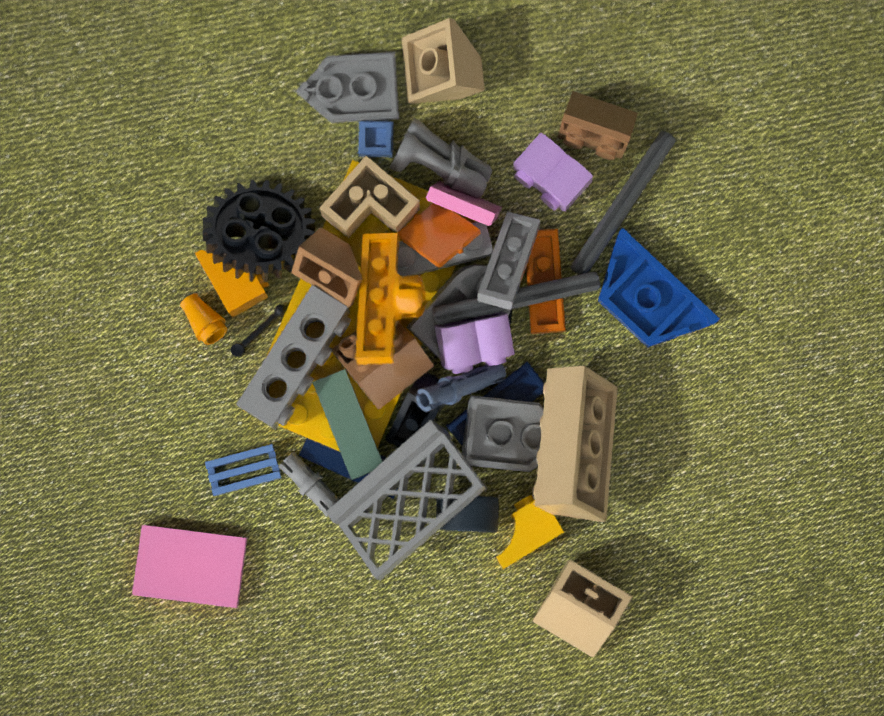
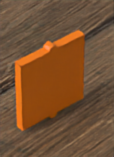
(438, 234)

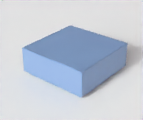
(375, 139)

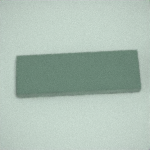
(348, 424)

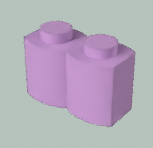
(552, 173)
(474, 341)

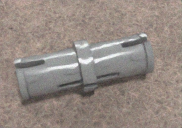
(309, 482)

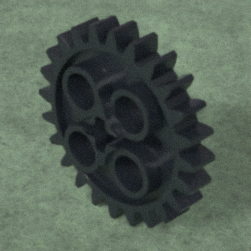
(257, 230)

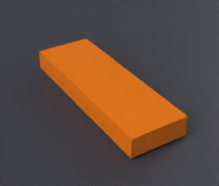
(544, 267)

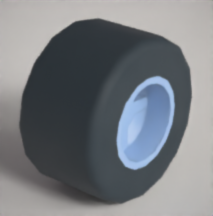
(477, 516)

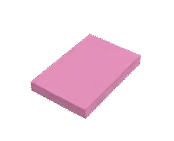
(189, 566)

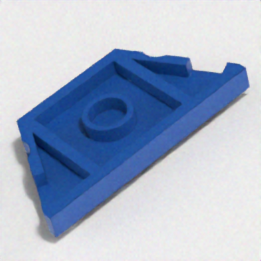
(649, 296)

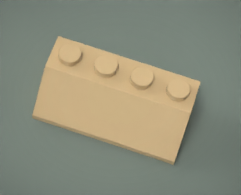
(576, 444)

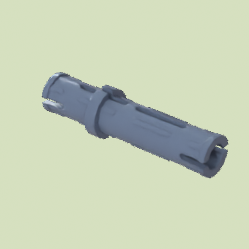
(451, 389)

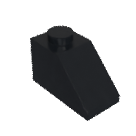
(411, 416)

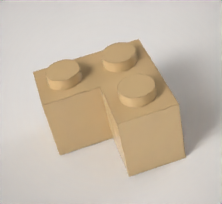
(366, 192)

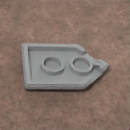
(354, 88)
(502, 433)

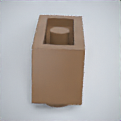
(329, 266)

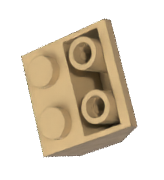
(581, 608)

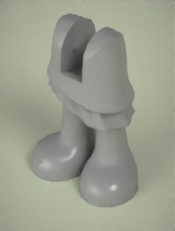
(454, 164)

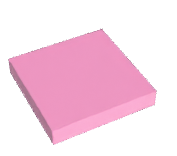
(461, 203)

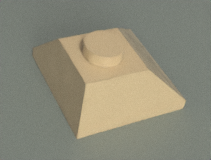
(441, 64)

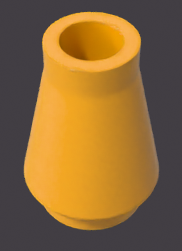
(204, 320)

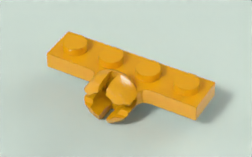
(383, 298)

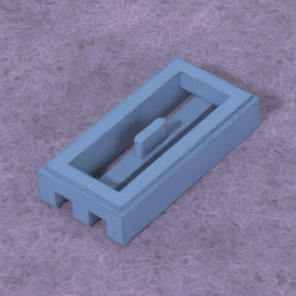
(215, 477)

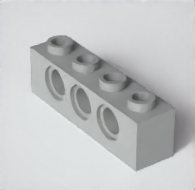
(315, 307)

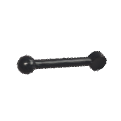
(238, 349)

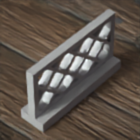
(393, 474)

